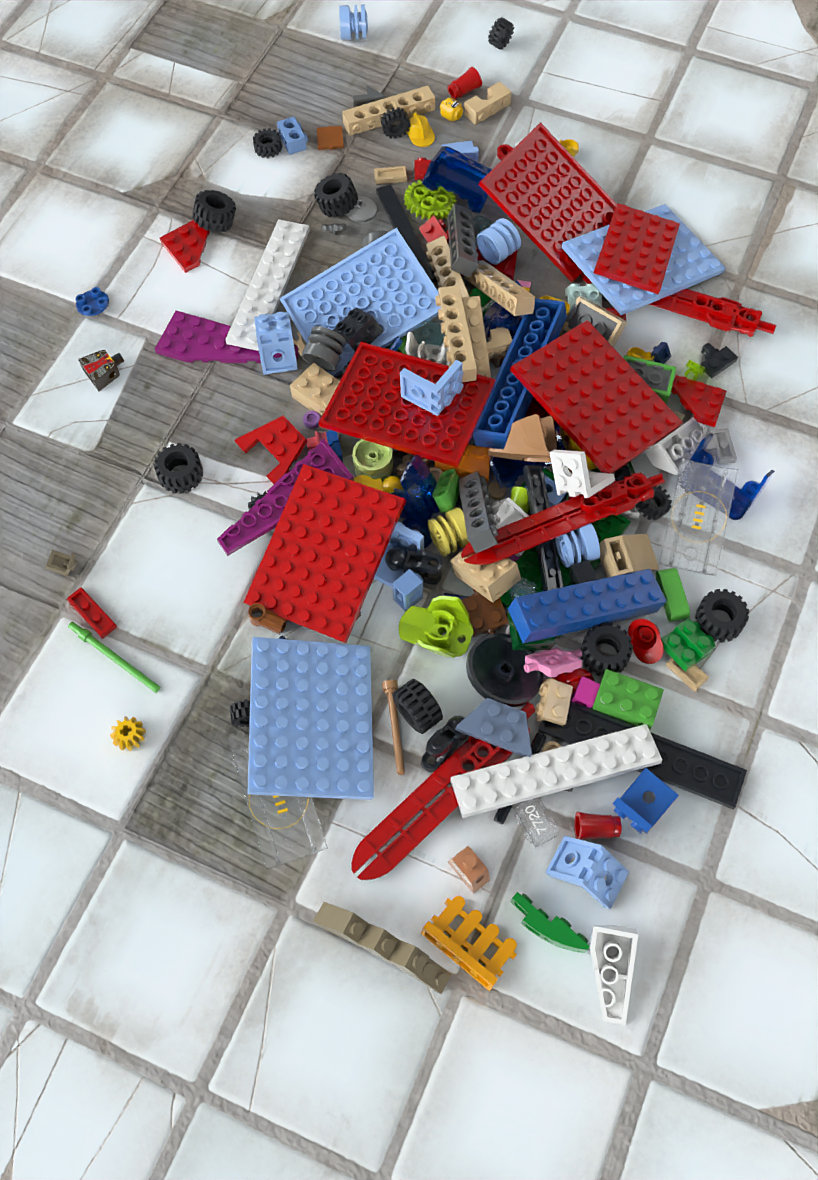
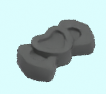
(333, 227)

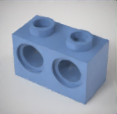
(292, 135)

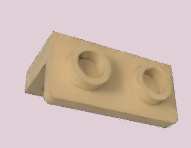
(554, 702)

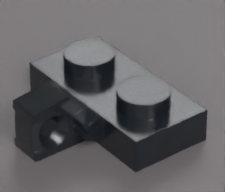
(717, 360)

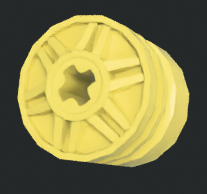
(449, 531)

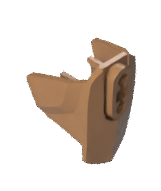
(529, 440)

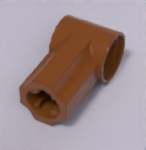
(267, 620)

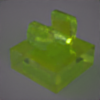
(694, 368)

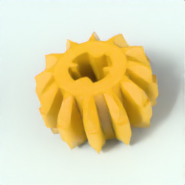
(122, 730)

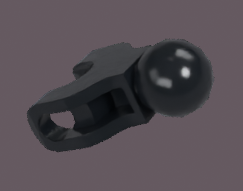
(417, 562)
(442, 744)

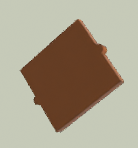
(330, 137)

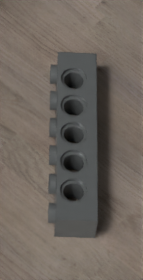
(462, 240)
(478, 512)

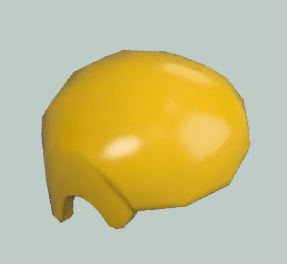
(571, 146)
(639, 353)

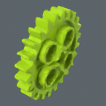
(428, 202)

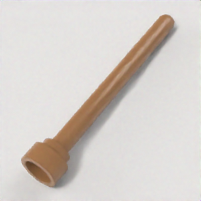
(390, 687)

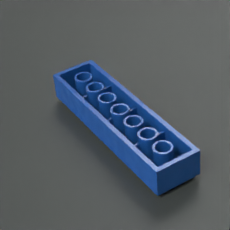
(586, 605)

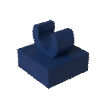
(661, 353)

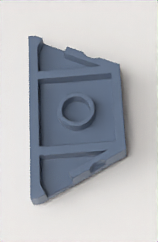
(498, 726)

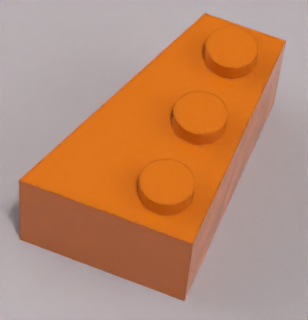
(474, 460)

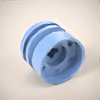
(353, 22)
(498, 241)
(578, 545)

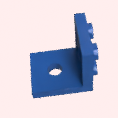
(636, 810)

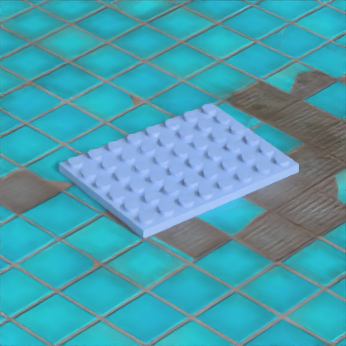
(688, 265)
(378, 280)
(310, 720)

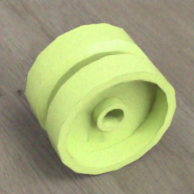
(372, 460)

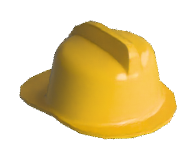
(420, 131)

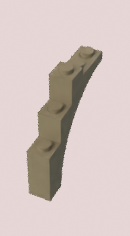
(383, 944)

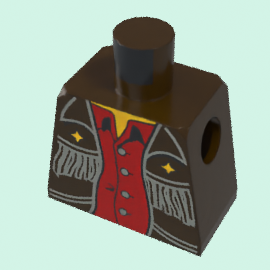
(101, 368)

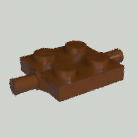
(485, 615)

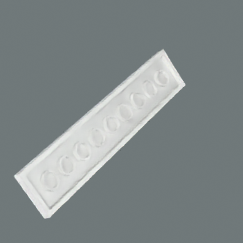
(268, 281)
(555, 770)

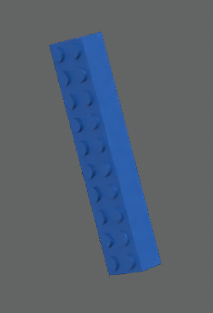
(509, 397)

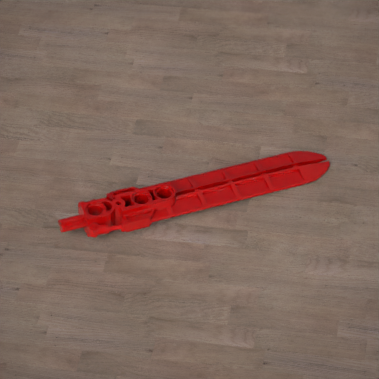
(717, 312)
(565, 517)
(417, 802)

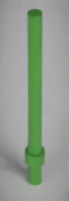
(86, 636)

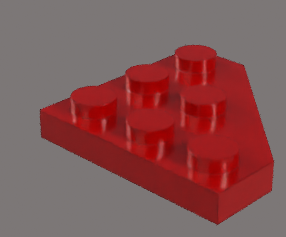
(186, 244)
(702, 399)

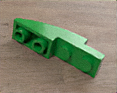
(556, 932)

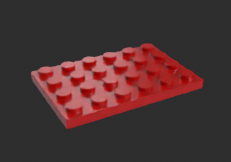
(637, 248)

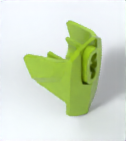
(426, 626)

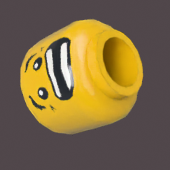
(451, 109)

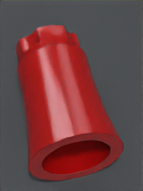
(465, 83)
(596, 826)

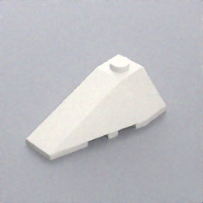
(679, 444)
(613, 963)

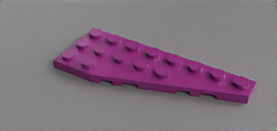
(203, 340)

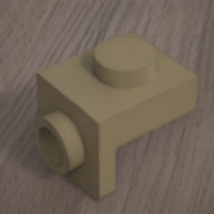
(61, 563)

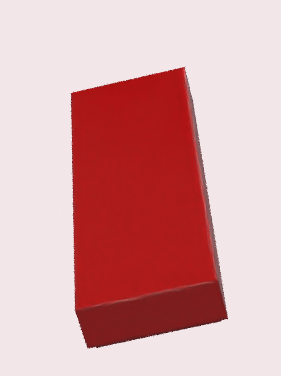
(91, 613)

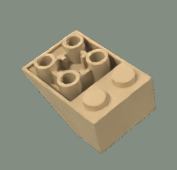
(627, 554)

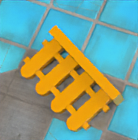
(452, 946)

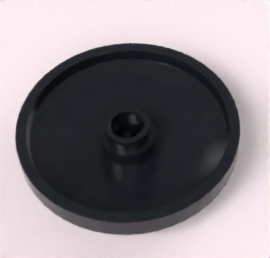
(499, 671)

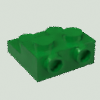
(688, 644)

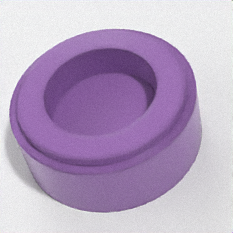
(311, 419)

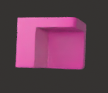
(585, 692)

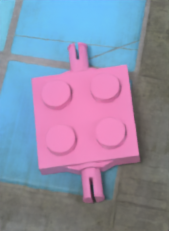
(553, 661)

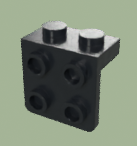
(358, 328)

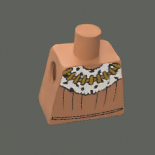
(470, 869)

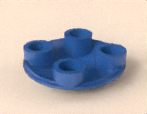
(92, 302)

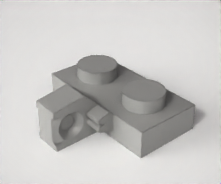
(722, 447)

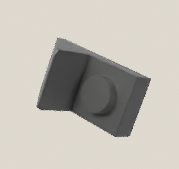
(371, 96)

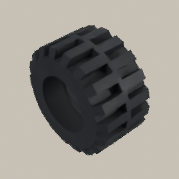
(336, 195)
(214, 211)
(173, 457)
(728, 603)
(609, 635)
(417, 706)

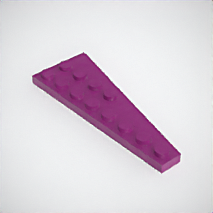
(268, 510)

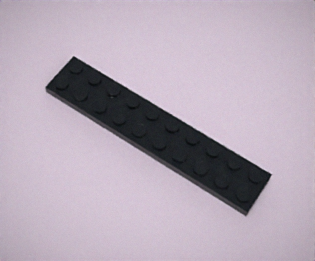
(679, 765)

